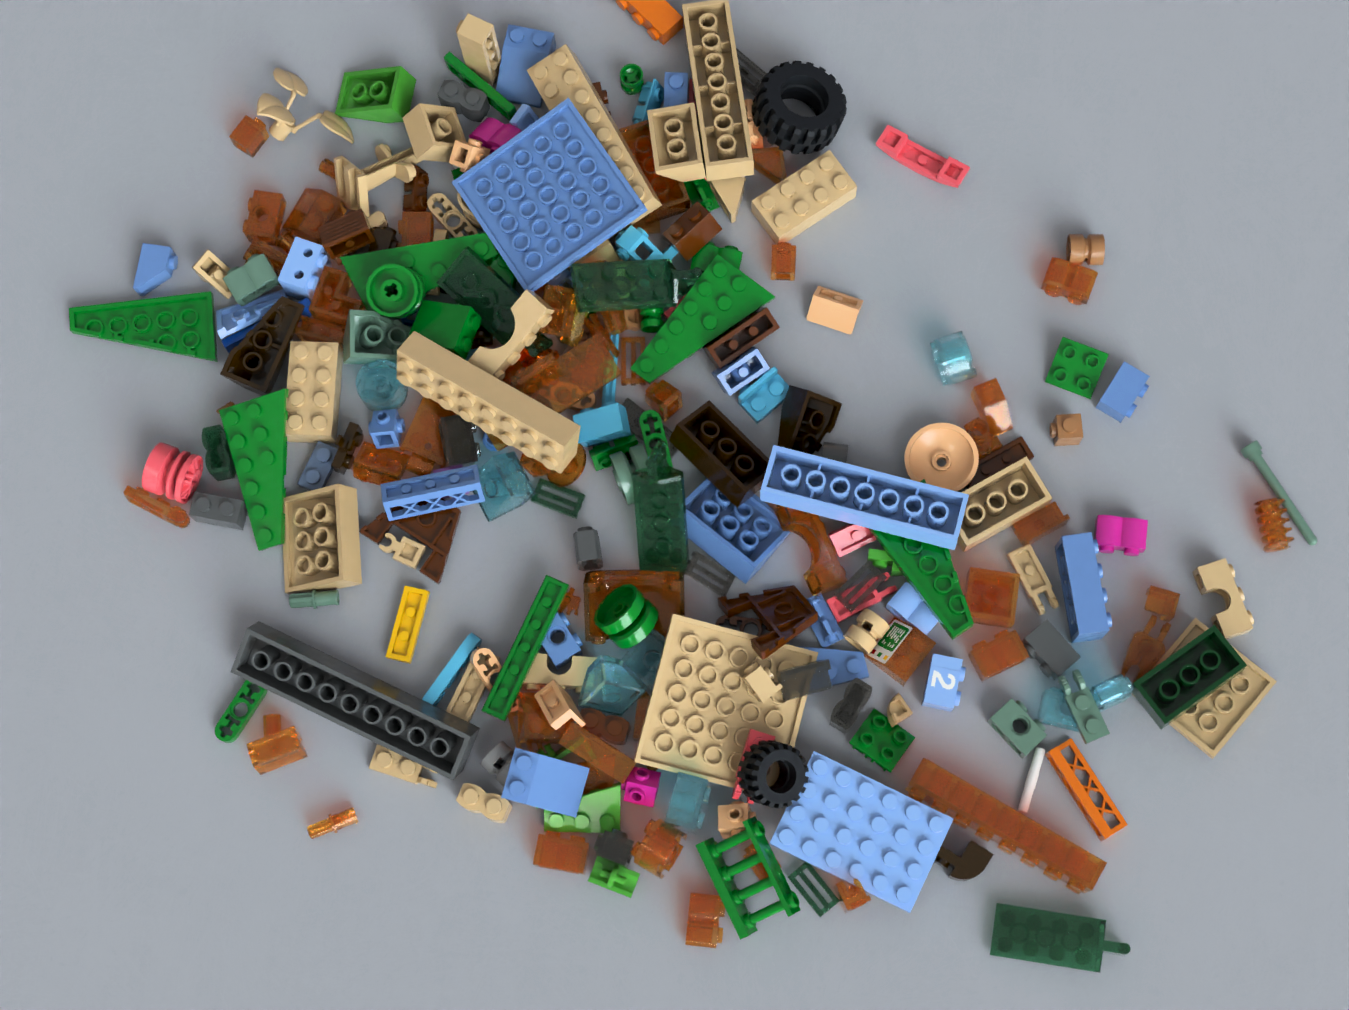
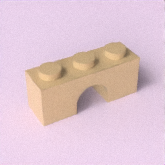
(1219, 579)
(540, 674)

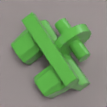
(614, 877)

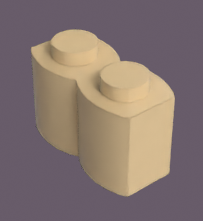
(489, 804)

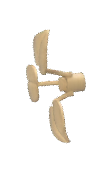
(284, 121)

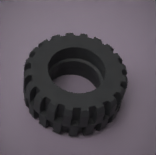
(807, 85)

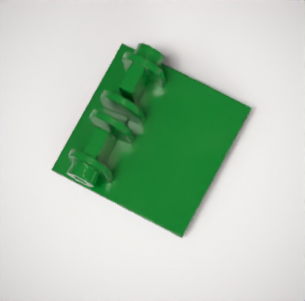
(1076, 367)
(881, 741)

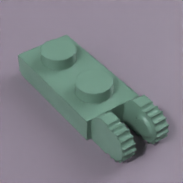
(1083, 709)

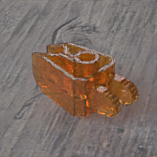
(1144, 649)

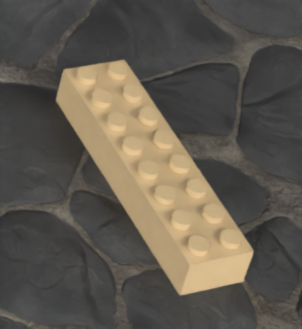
(563, 77)
(717, 90)
(487, 402)

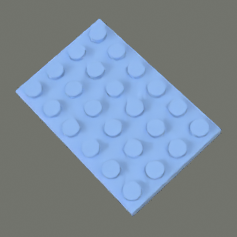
(862, 832)

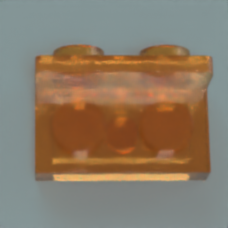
(379, 465)

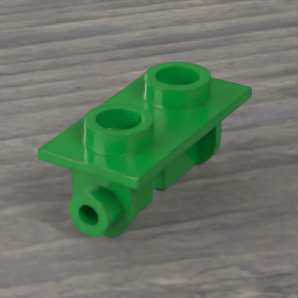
(700, 191)
(601, 453)

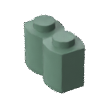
(252, 279)

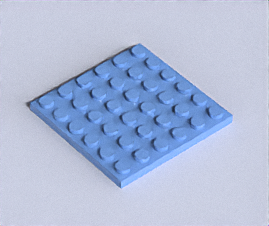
(549, 196)

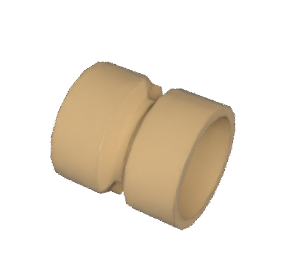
(860, 637)

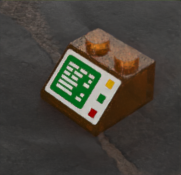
(901, 651)

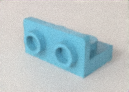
(763, 395)

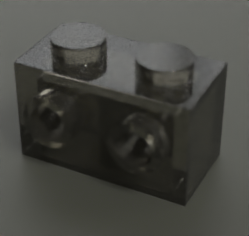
(614, 847)

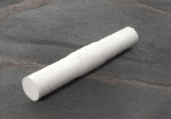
(1031, 780)

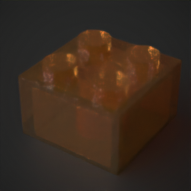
(992, 596)

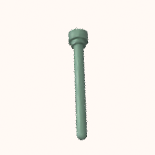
(1253, 453)

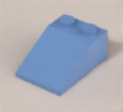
(520, 51)
(545, 782)

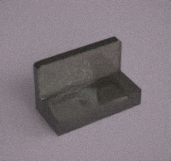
(804, 679)

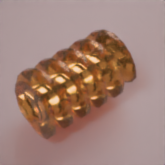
(1273, 524)

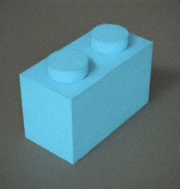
(602, 424)

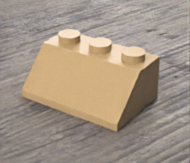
(676, 142)

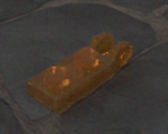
(158, 507)

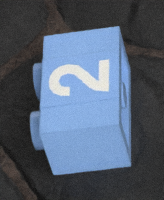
(943, 682)

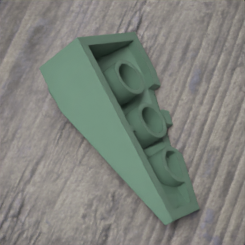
(372, 337)

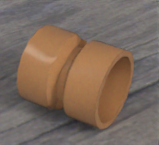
(1085, 249)

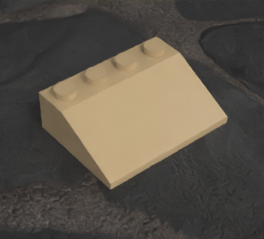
(322, 540)

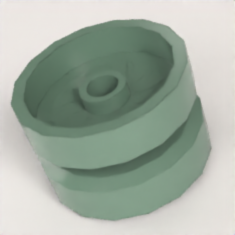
(623, 470)

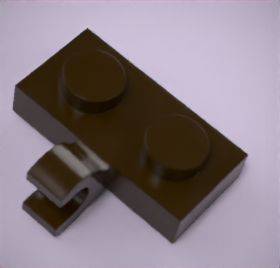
(346, 446)

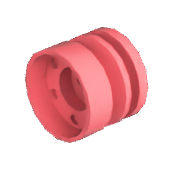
(172, 473)

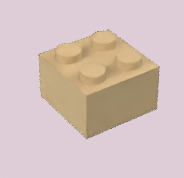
(433, 131)

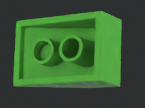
(376, 94)

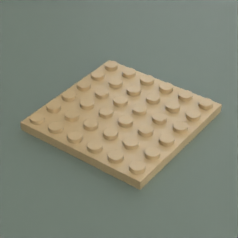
(705, 709)

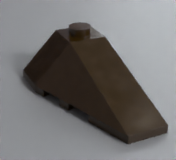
(263, 350)
(806, 420)

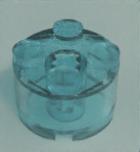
(954, 359)
(376, 375)

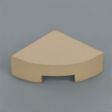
(897, 710)

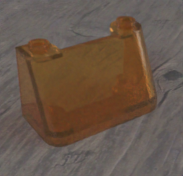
(662, 588)

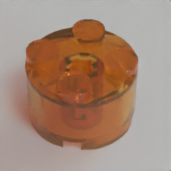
(658, 848)

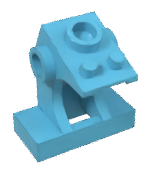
(630, 239)

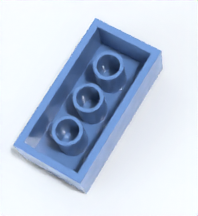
(1082, 587)

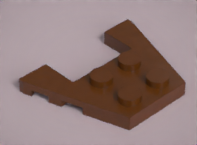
(432, 529)
(781, 611)

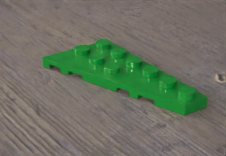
(165, 324)
(932, 577)

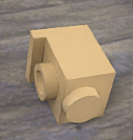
(760, 681)

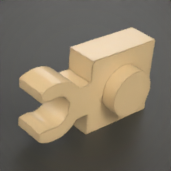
(406, 551)

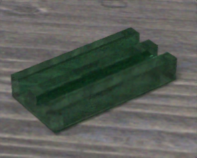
(572, 513)
(799, 871)

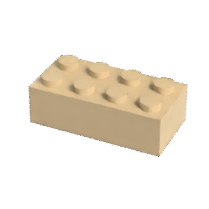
(804, 198)
(313, 391)
(1001, 502)

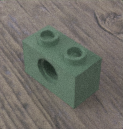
(1020, 742)

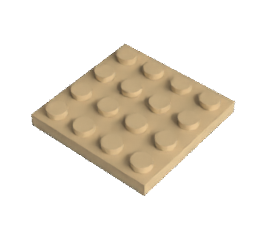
(1222, 712)

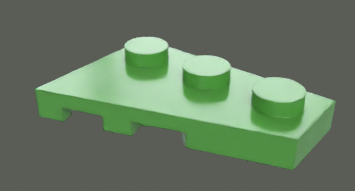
(596, 813)

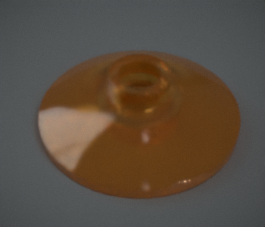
(572, 471)

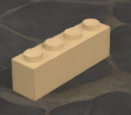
(479, 47)

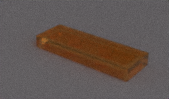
(597, 752)

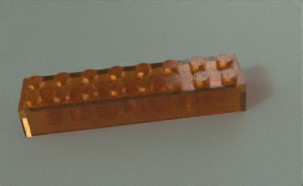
(1006, 827)

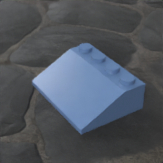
(733, 536)

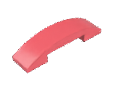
(921, 160)

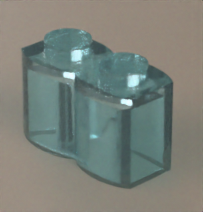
(1111, 692)

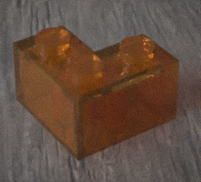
(331, 299)

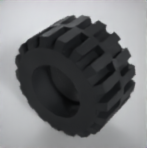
(790, 778)

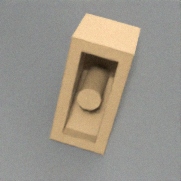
(729, 194)

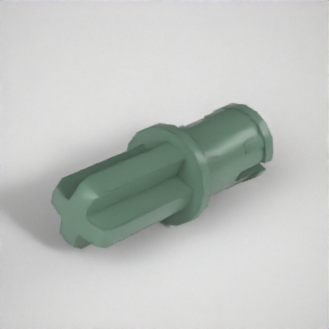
(314, 599)

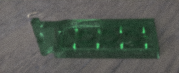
(630, 284)
(477, 285)
(660, 514)
(1051, 938)

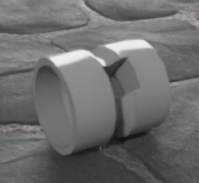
(495, 758)

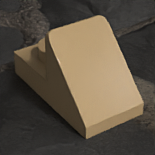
(213, 271)

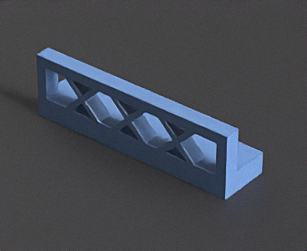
(432, 489)

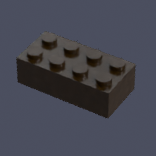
(721, 453)

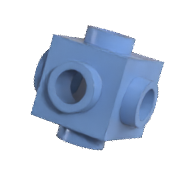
(386, 428)

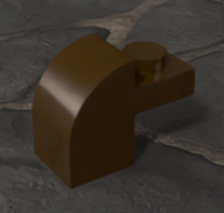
(968, 865)

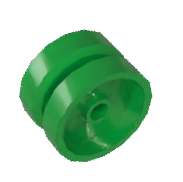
(381, 289)
(626, 616)

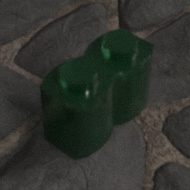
(218, 454)

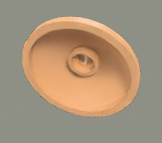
(946, 443)

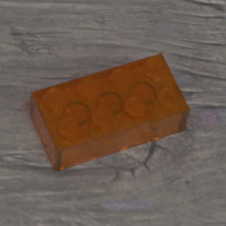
(669, 191)

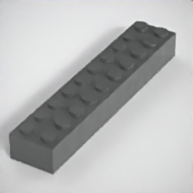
(355, 700)

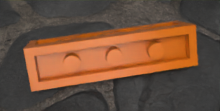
(1081, 795)

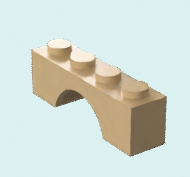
(530, 315)

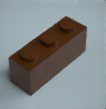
(741, 337)

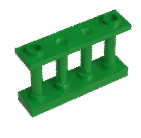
(733, 897)

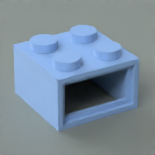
(303, 258)

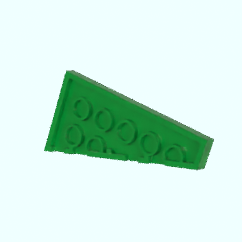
(427, 259)
(707, 311)
(259, 455)

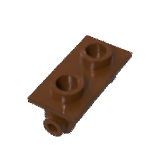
(418, 187)

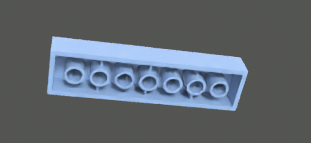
(864, 497)

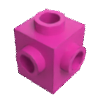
(641, 786)

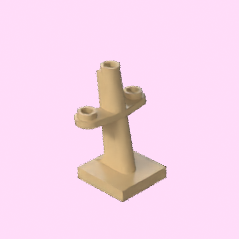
(354, 183)

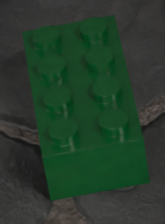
(1187, 677)

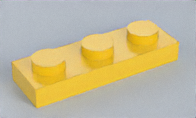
(407, 624)

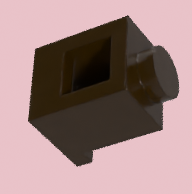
(384, 239)

